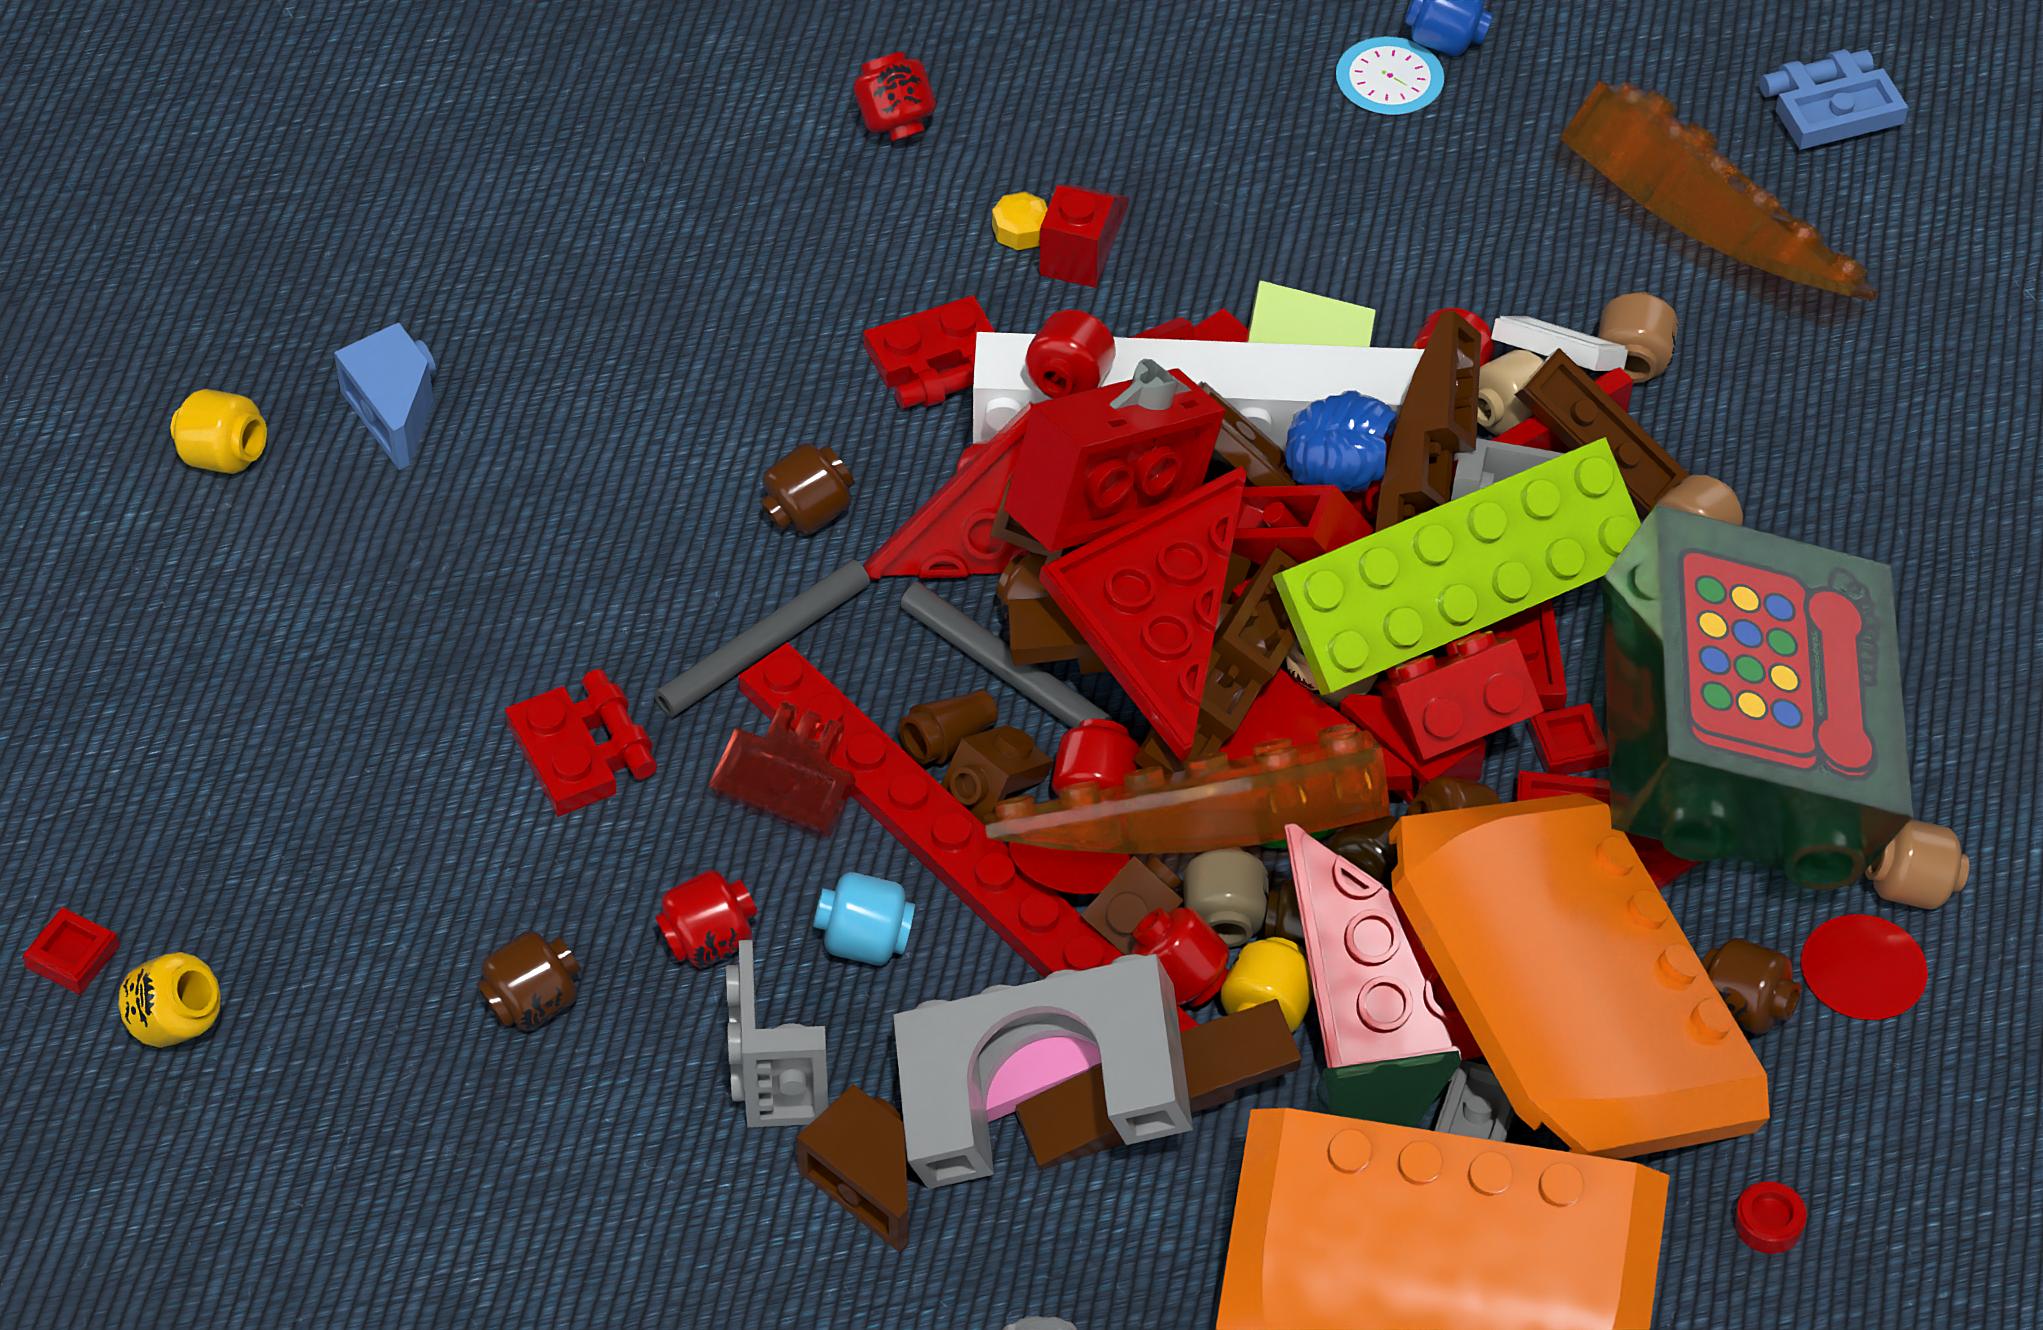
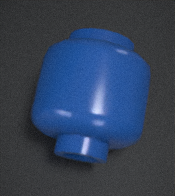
(1448, 24)

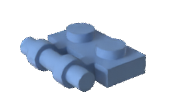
(1834, 98)

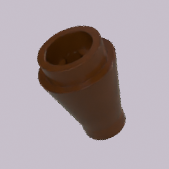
(936, 727)

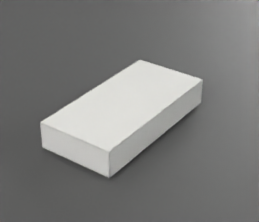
(1546, 337)

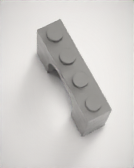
(958, 1046)

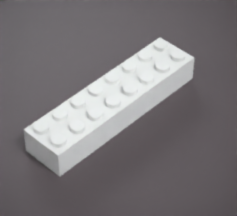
(1257, 379)

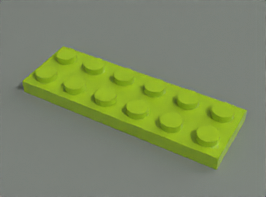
(1459, 566)

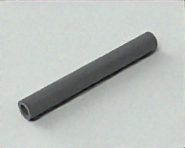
(761, 638)
(997, 656)

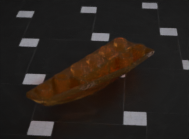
(1700, 191)
(1213, 802)

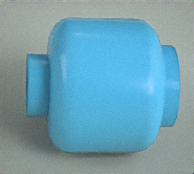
(864, 918)

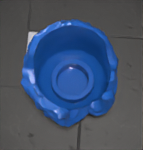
(1340, 441)

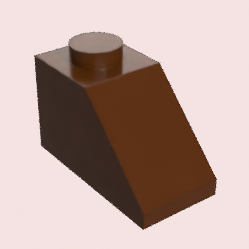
(860, 1162)

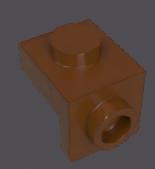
(992, 766)
(1131, 897)

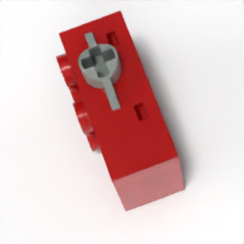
(1111, 455)

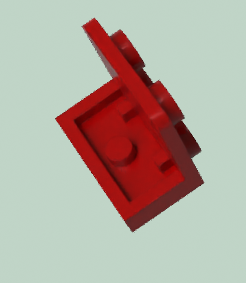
(1463, 693)

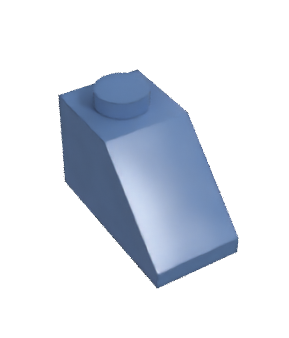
(389, 388)

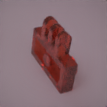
(787, 771)

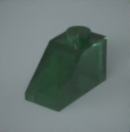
(1387, 1090)

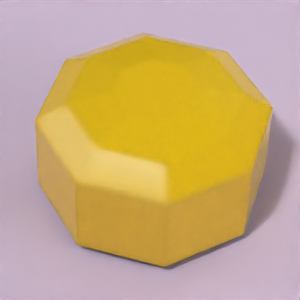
(1018, 220)

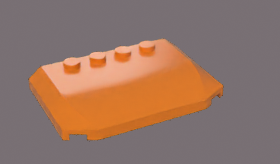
(1576, 977)
(1434, 1232)

